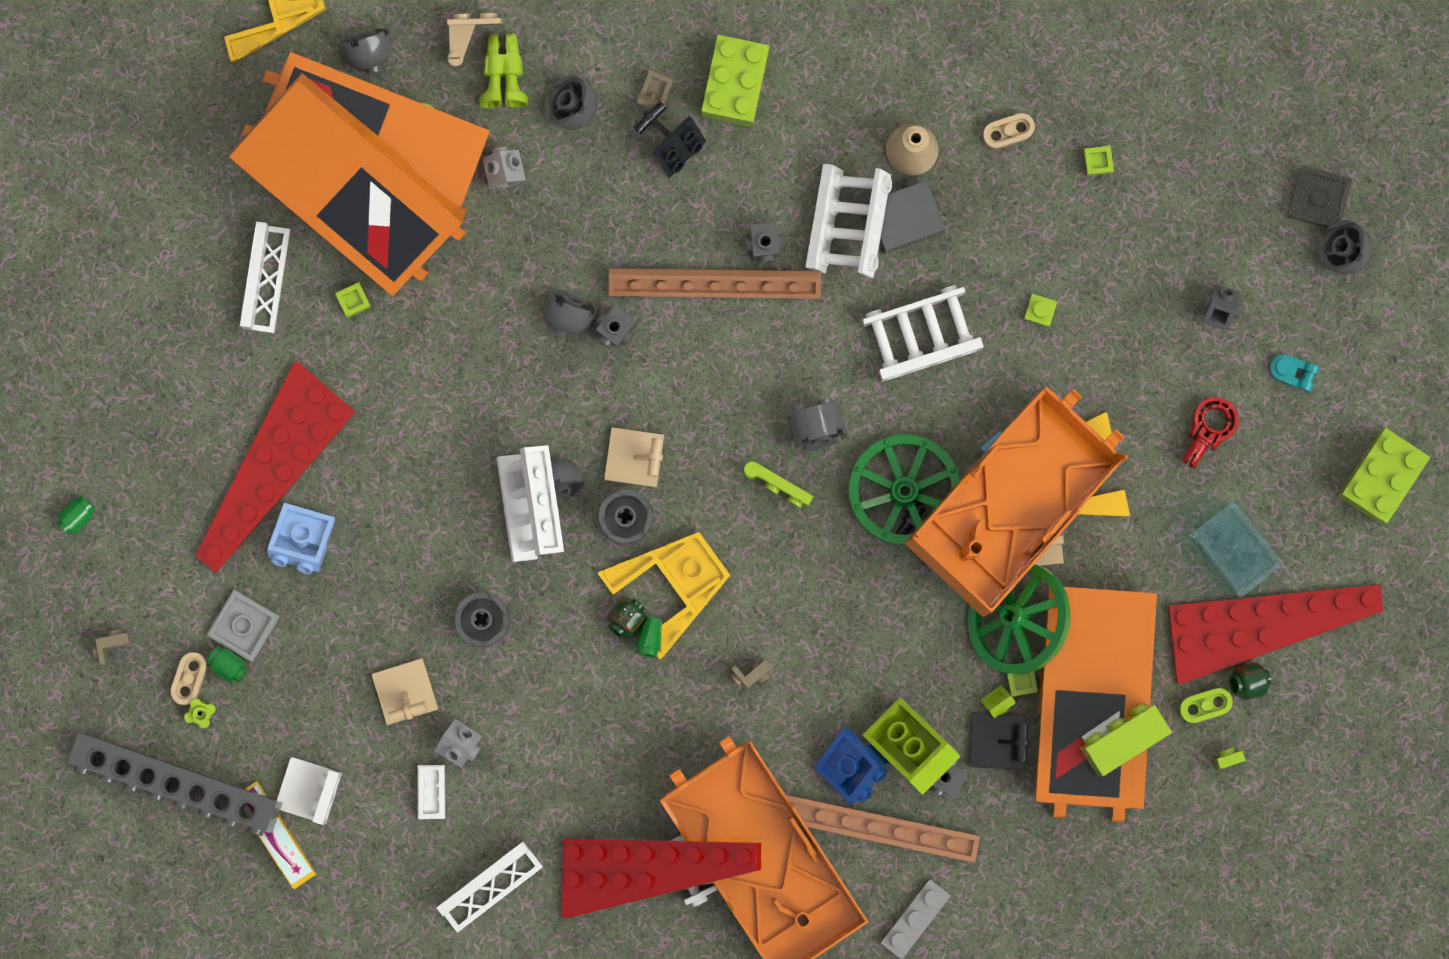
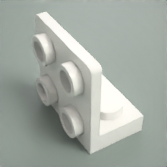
(308, 790)

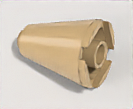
(912, 157)

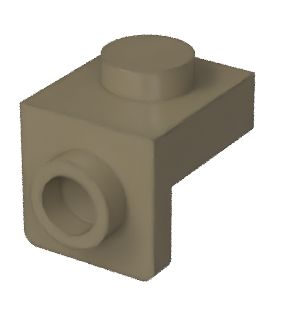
(655, 89)
(115, 639)
(759, 675)

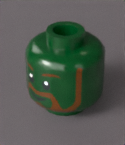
(626, 618)
(1250, 681)

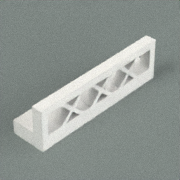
(255, 275)
(482, 879)

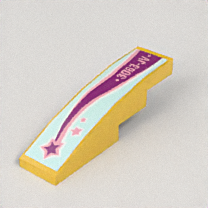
(283, 847)

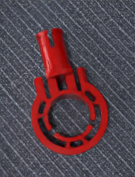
(1201, 443)

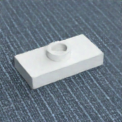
(431, 791)

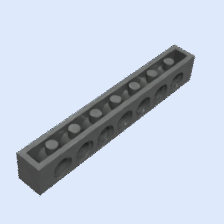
(87, 747)

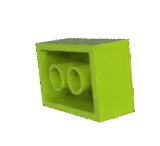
(735, 81)
(1383, 476)
(1125, 738)
(911, 745)

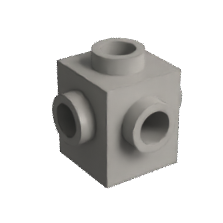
(503, 168)
(459, 744)

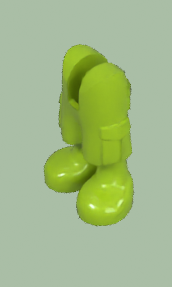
(499, 66)

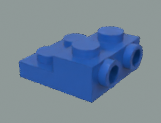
(852, 767)

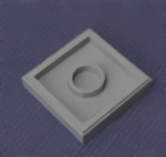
(243, 625)

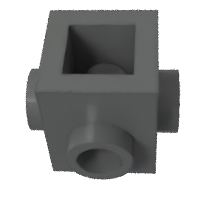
(764, 232)
(1221, 307)
(618, 318)
(952, 784)

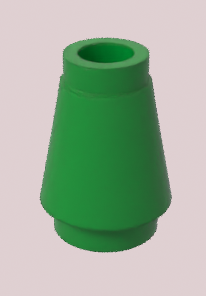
(649, 640)

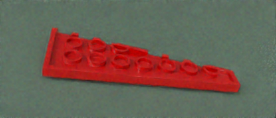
(290, 439)
(1236, 630)
(619, 872)

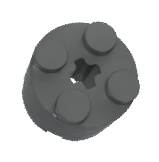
(817, 425)
(617, 504)
(467, 618)

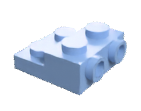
(300, 538)

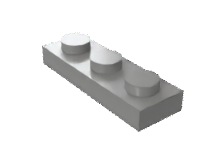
(915, 919)

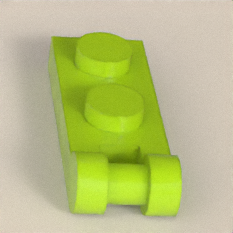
(776, 484)

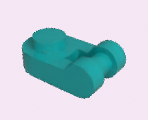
(1284, 369)

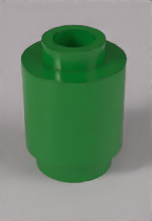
(75, 515)
(227, 664)

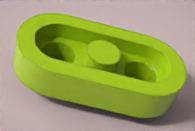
(1205, 705)

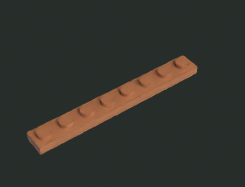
(715, 283)
(887, 829)

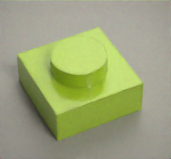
(1098, 160)
(353, 300)
(1040, 310)
(1022, 684)
(997, 701)
(1228, 758)

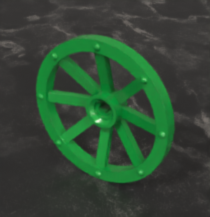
(901, 483)
(1021, 621)

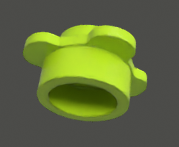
(198, 705)

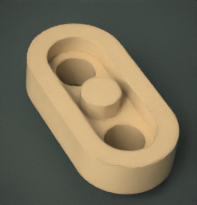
(1007, 129)
(188, 678)

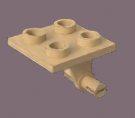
(460, 33)
(634, 457)
(404, 691)

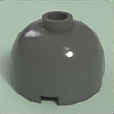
(367, 50)
(571, 103)
(1345, 247)
(567, 312)
(566, 477)

